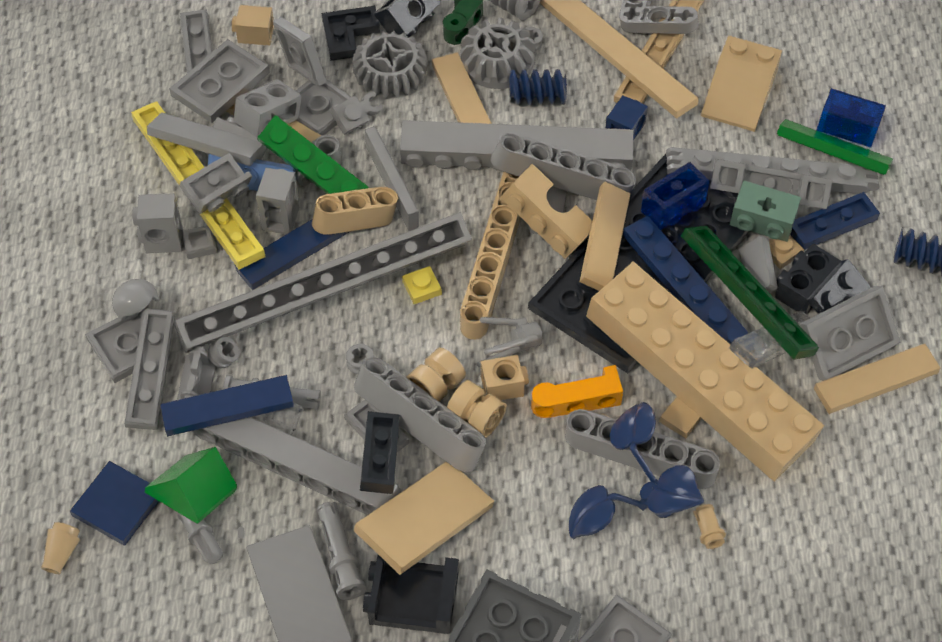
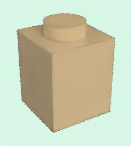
(253, 25)

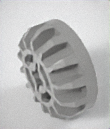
(493, 63)

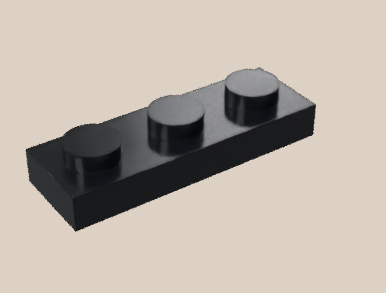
(379, 453)

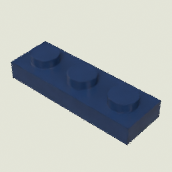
(834, 220)

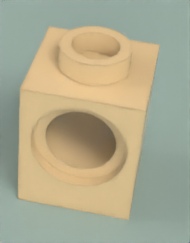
(501, 367)

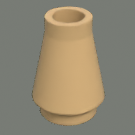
(59, 546)

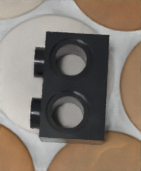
(805, 277)

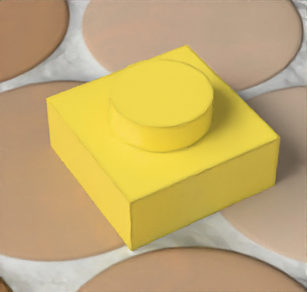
(421, 285)

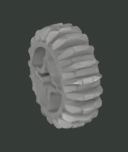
(390, 64)

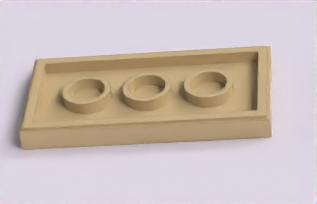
(423, 517)

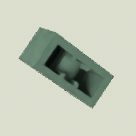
(765, 211)

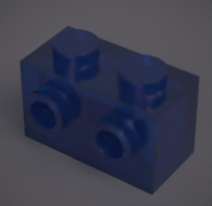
(851, 117)
(675, 196)

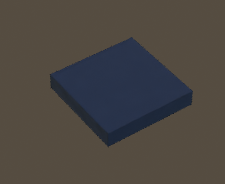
(115, 503)

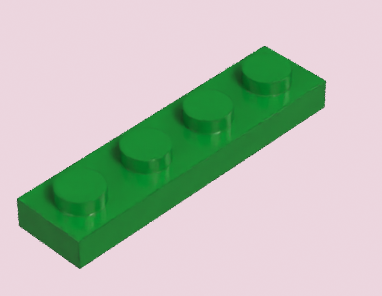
(308, 158)

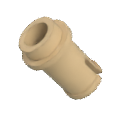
(709, 527)

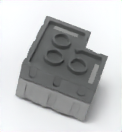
(512, 613)

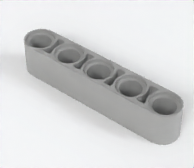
(561, 166)
(420, 414)
(658, 448)

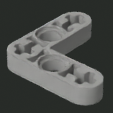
(646, 14)

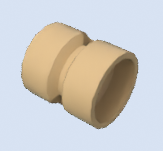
(438, 374)
(478, 410)

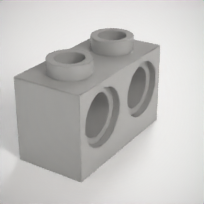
(260, 105)
(277, 201)

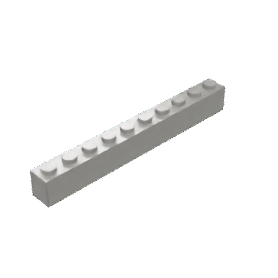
(322, 282)

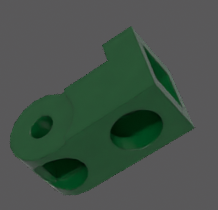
(464, 16)

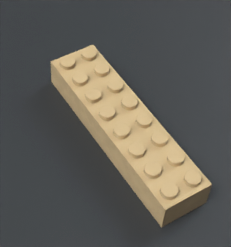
(703, 371)

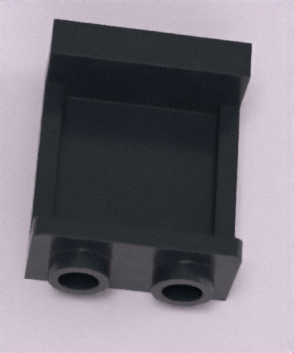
(415, 599)

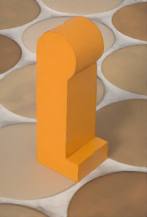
(584, 394)

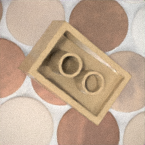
(741, 83)

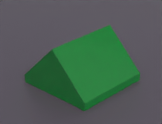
(194, 484)

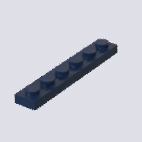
(681, 278)

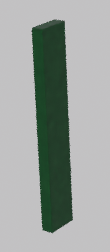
(750, 292)

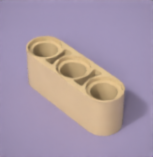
(354, 210)

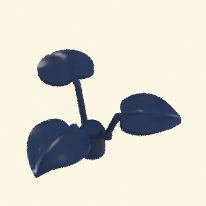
(670, 494)

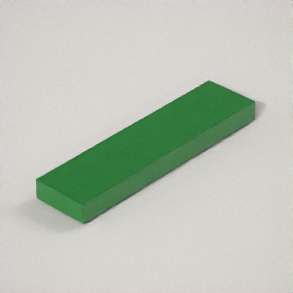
(835, 146)

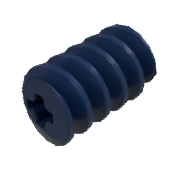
(538, 86)
(919, 250)

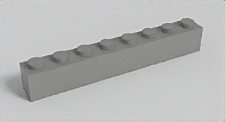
(474, 143)

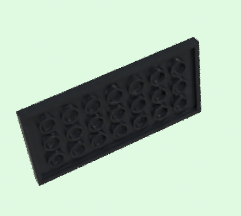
(566, 300)

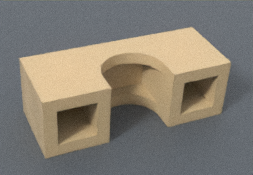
(529, 200)

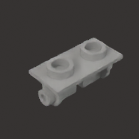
(196, 374)

